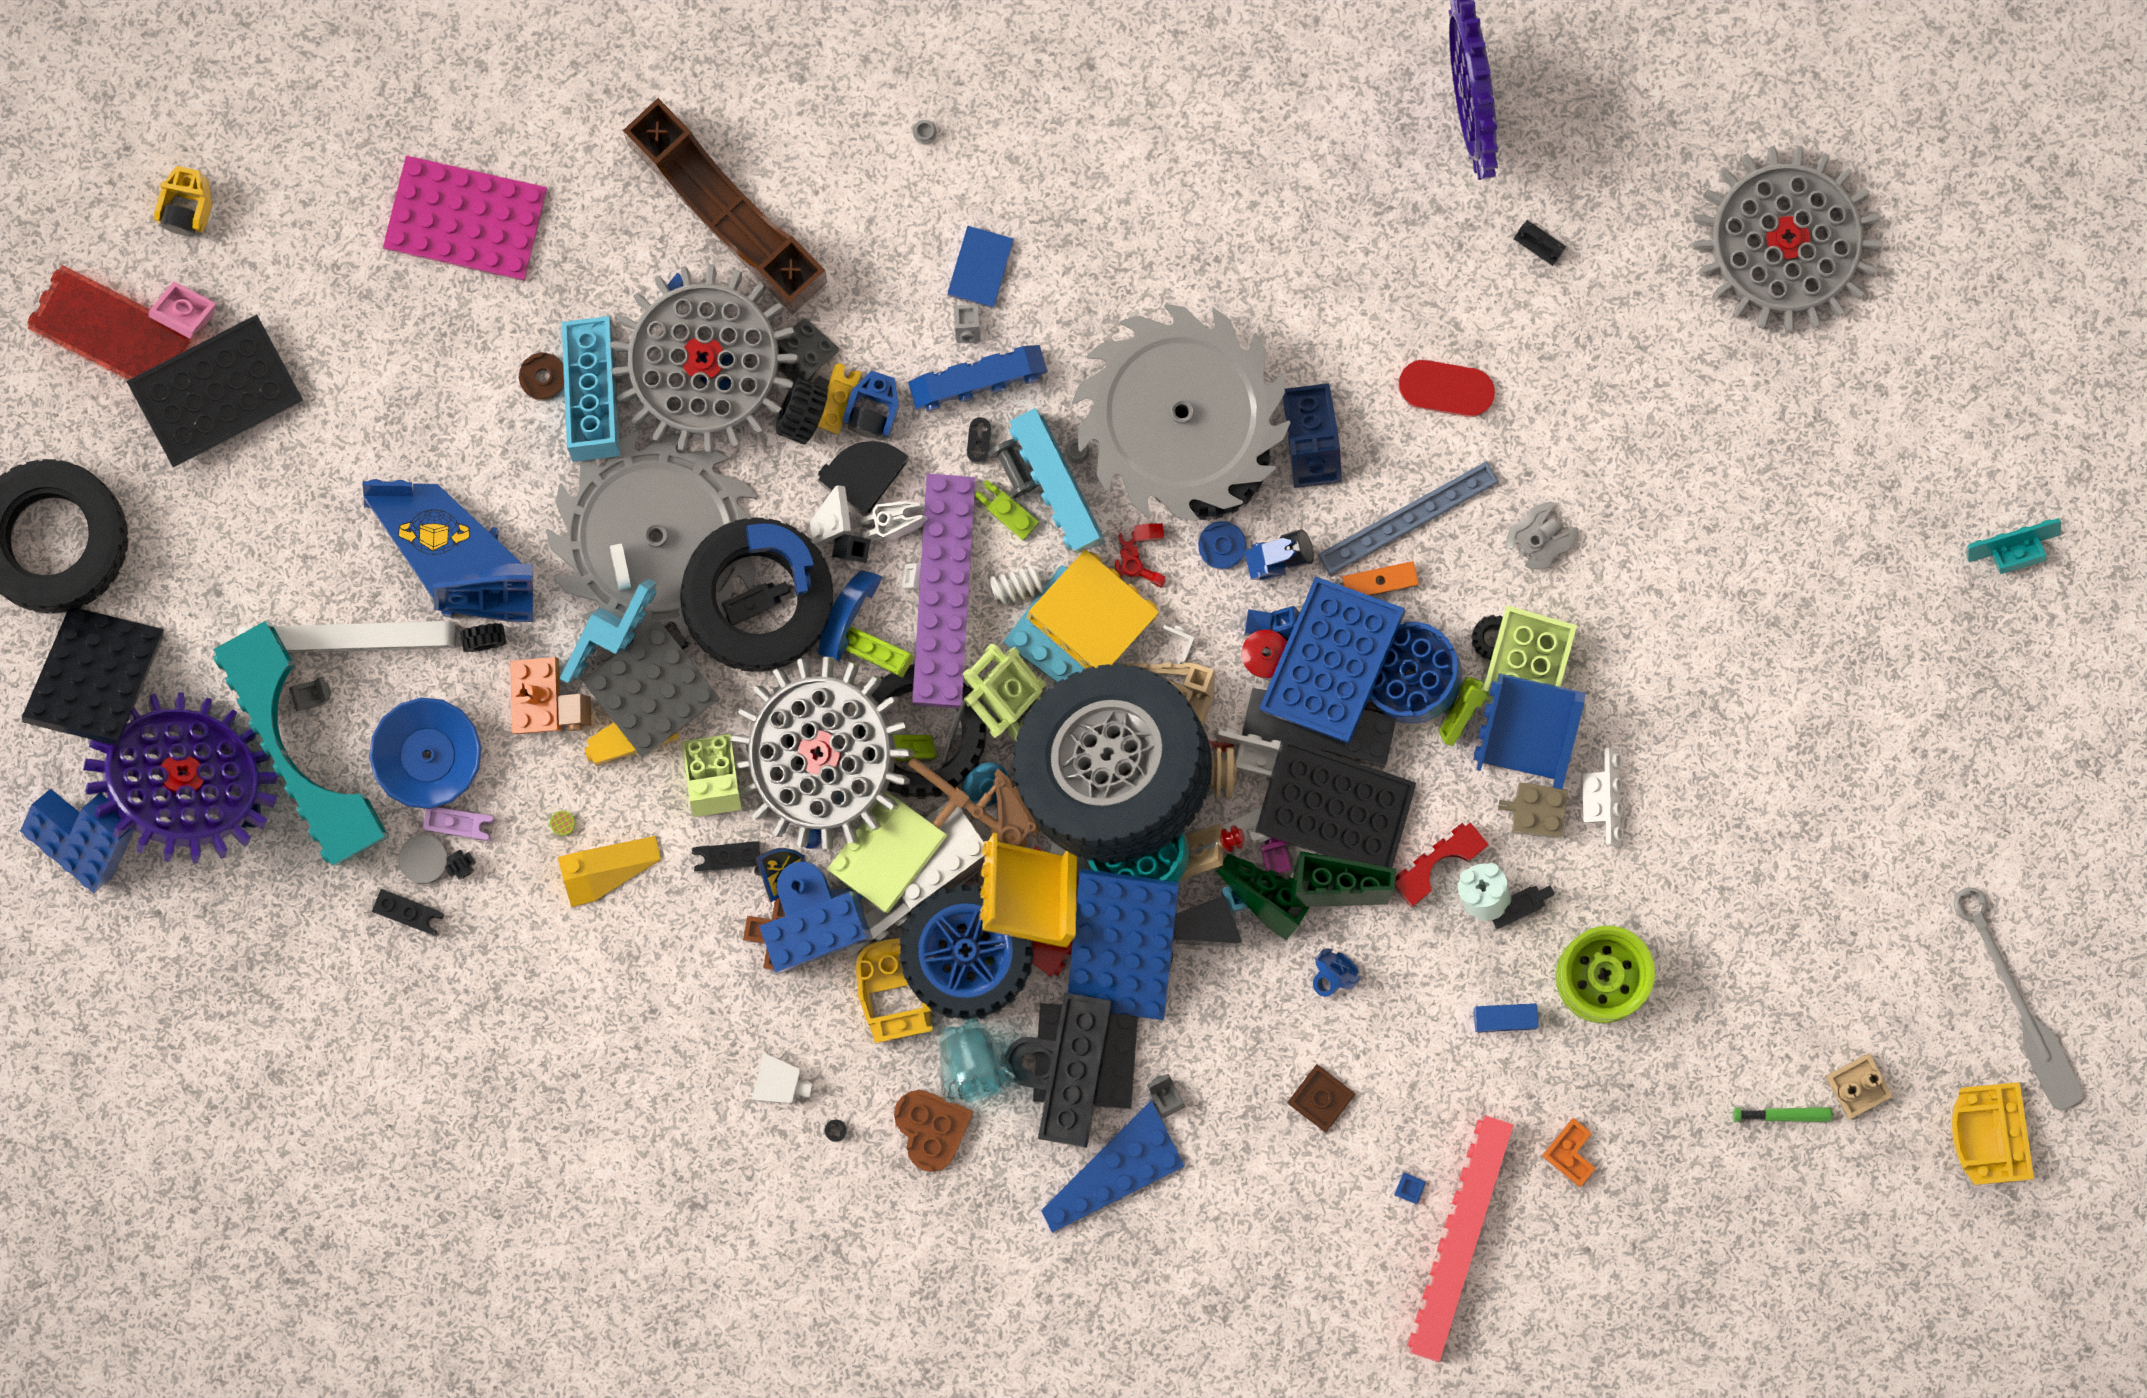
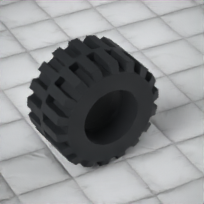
(801, 411)

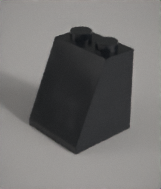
(1207, 925)

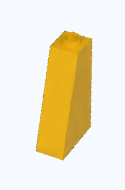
(612, 745)

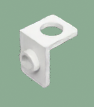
(1180, 633)

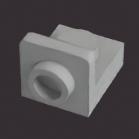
(966, 323)

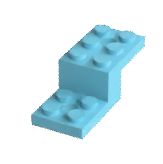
(609, 631)

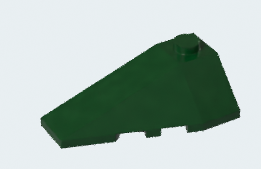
(1264, 894)

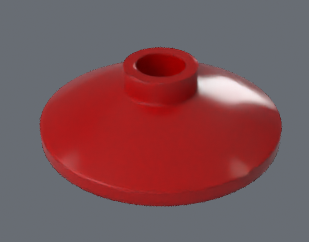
(1252, 654)

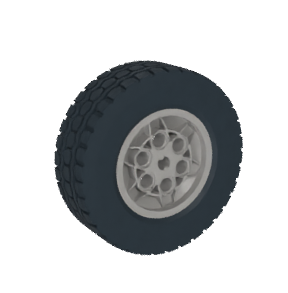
(1128, 812)

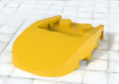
(880, 970)

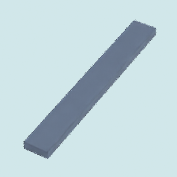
(1408, 518)

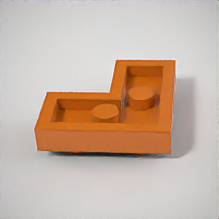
(1564, 1155)

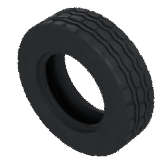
(105, 544)
(723, 640)

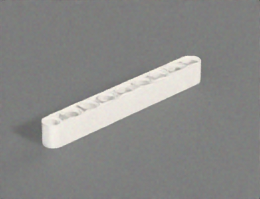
(365, 636)

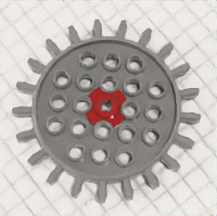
(1795, 295)
(741, 404)
(874, 773)

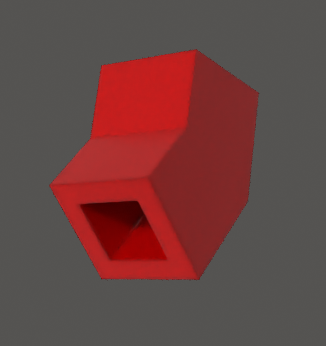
(1149, 532)

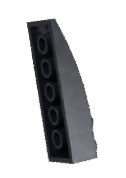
(1369, 743)

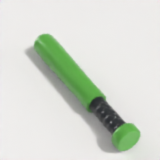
(1809, 1114)

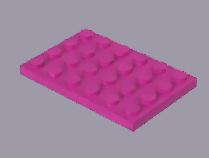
(465, 218)

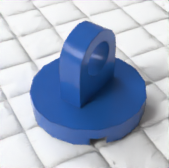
(1337, 969)

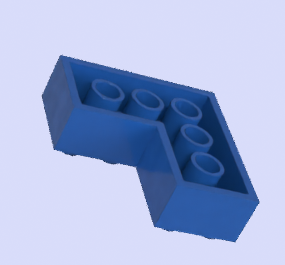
(76, 838)

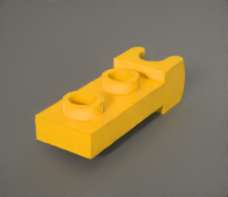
(837, 398)

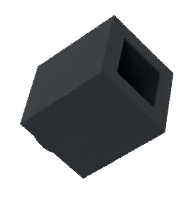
(851, 548)

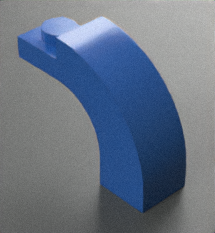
(783, 541)

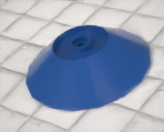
(422, 727)

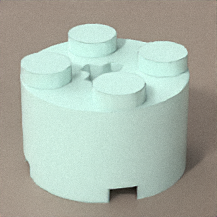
(1484, 891)

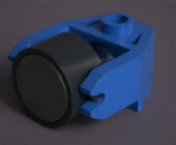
(867, 421)
(1272, 558)

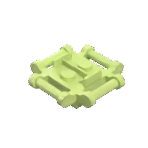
(1005, 689)

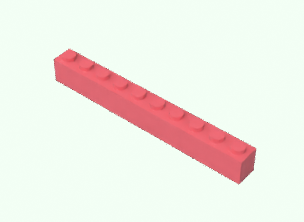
(1461, 1238)

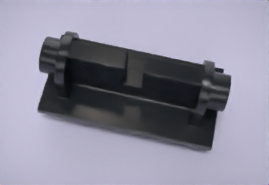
(1539, 242)

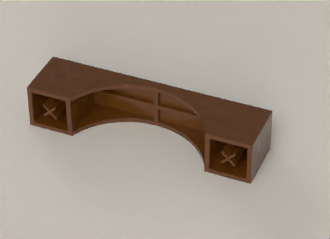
(706, 190)

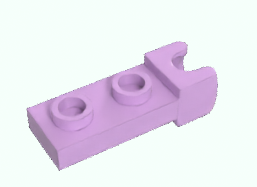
(457, 823)

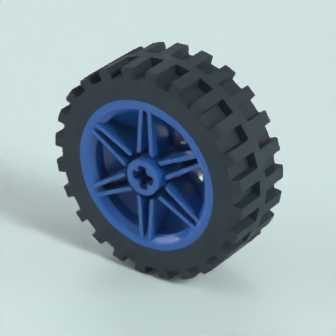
(951, 992)

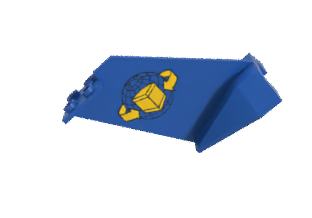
(452, 552)

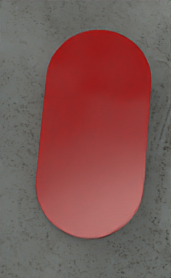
(1446, 388)

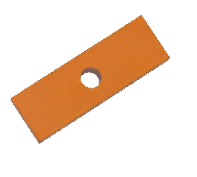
(1395, 578)

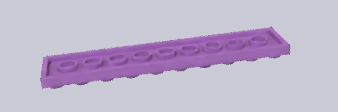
(943, 591)

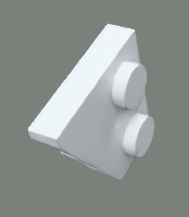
(831, 518)

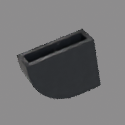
(865, 472)

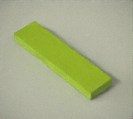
(878, 652)

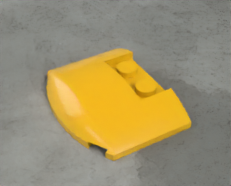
(1992, 1134)

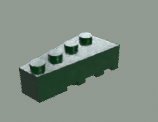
(1339, 882)

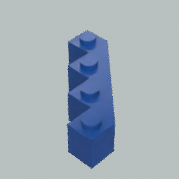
(989, 373)

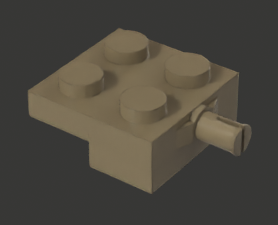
(1537, 810)

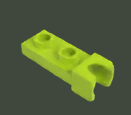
(1462, 710)

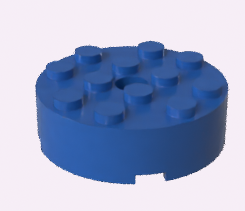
(1428, 690)

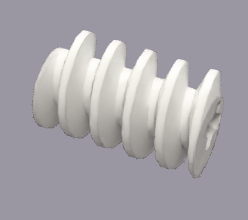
(1016, 585)

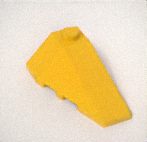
(601, 869)

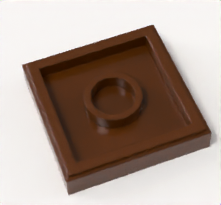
(1321, 1098)

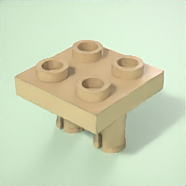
(1858, 1086)

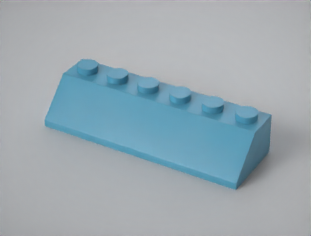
(1056, 480)

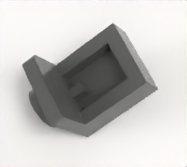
(310, 694)
(1165, 1095)

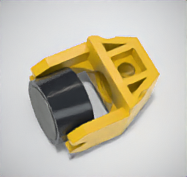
(189, 185)

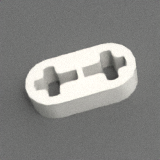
(620, 566)

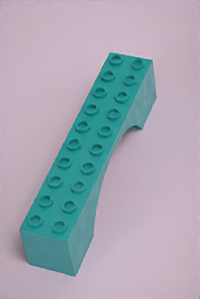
(257, 671)

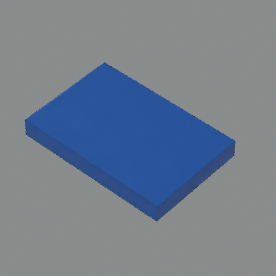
(980, 266)

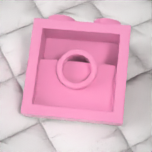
(182, 310)

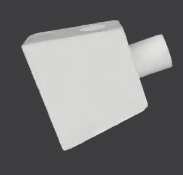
(779, 1082)

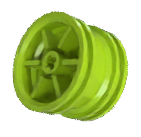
(1624, 947)

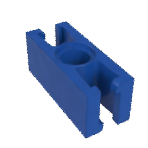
(1505, 1017)

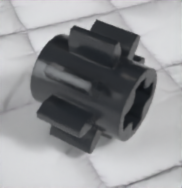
(460, 864)

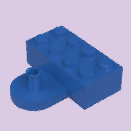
(813, 920)

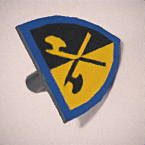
(772, 864)

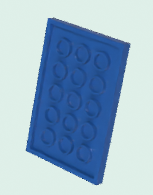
(1332, 660)
(1124, 941)

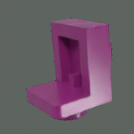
(1275, 856)

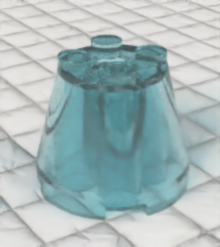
(971, 1063)

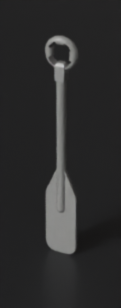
(2038, 1041)

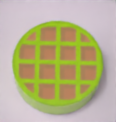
(562, 823)

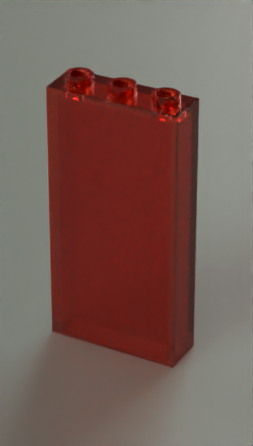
(102, 326)

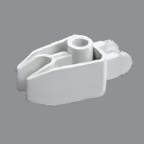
(893, 520)

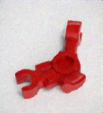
(1132, 564)

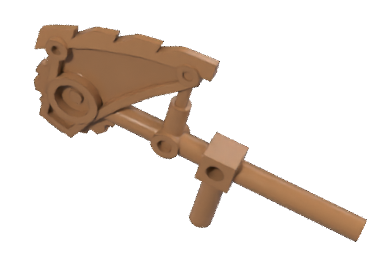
(1013, 818)

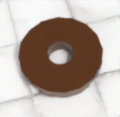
(529, 370)

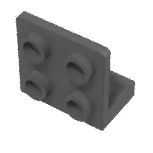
(812, 349)

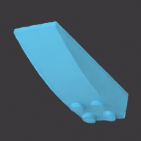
(590, 390)

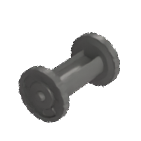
(1013, 468)

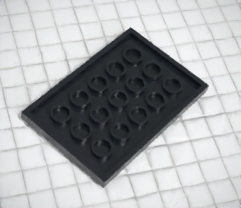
(214, 391)
(93, 676)
(1334, 805)

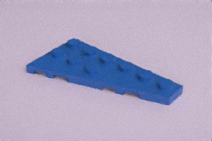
(1126, 1164)

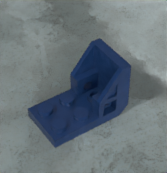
(1312, 435)

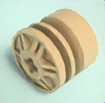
(1223, 773)

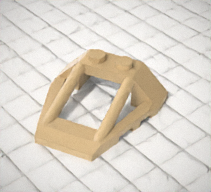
(1197, 686)

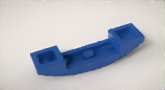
(844, 612)

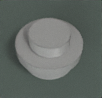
(924, 132)
(1073, 454)

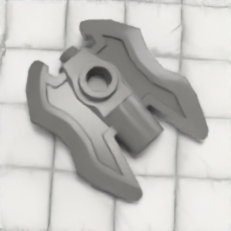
(1540, 539)

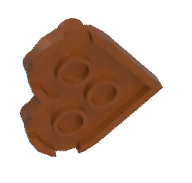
(932, 1128)

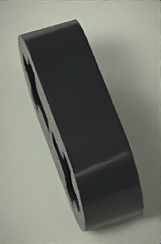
(972, 440)

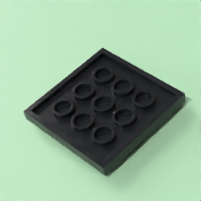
(1118, 1062)

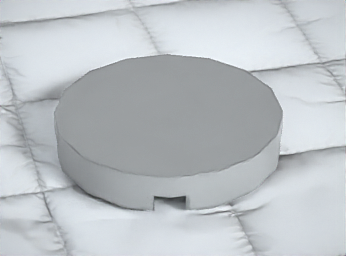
(423, 859)

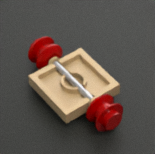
(1208, 845)

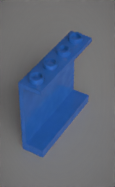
(1530, 727)

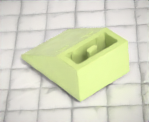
(709, 775)

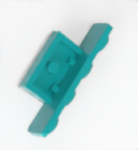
(2016, 548)

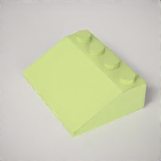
(1530, 648)
(887, 858)

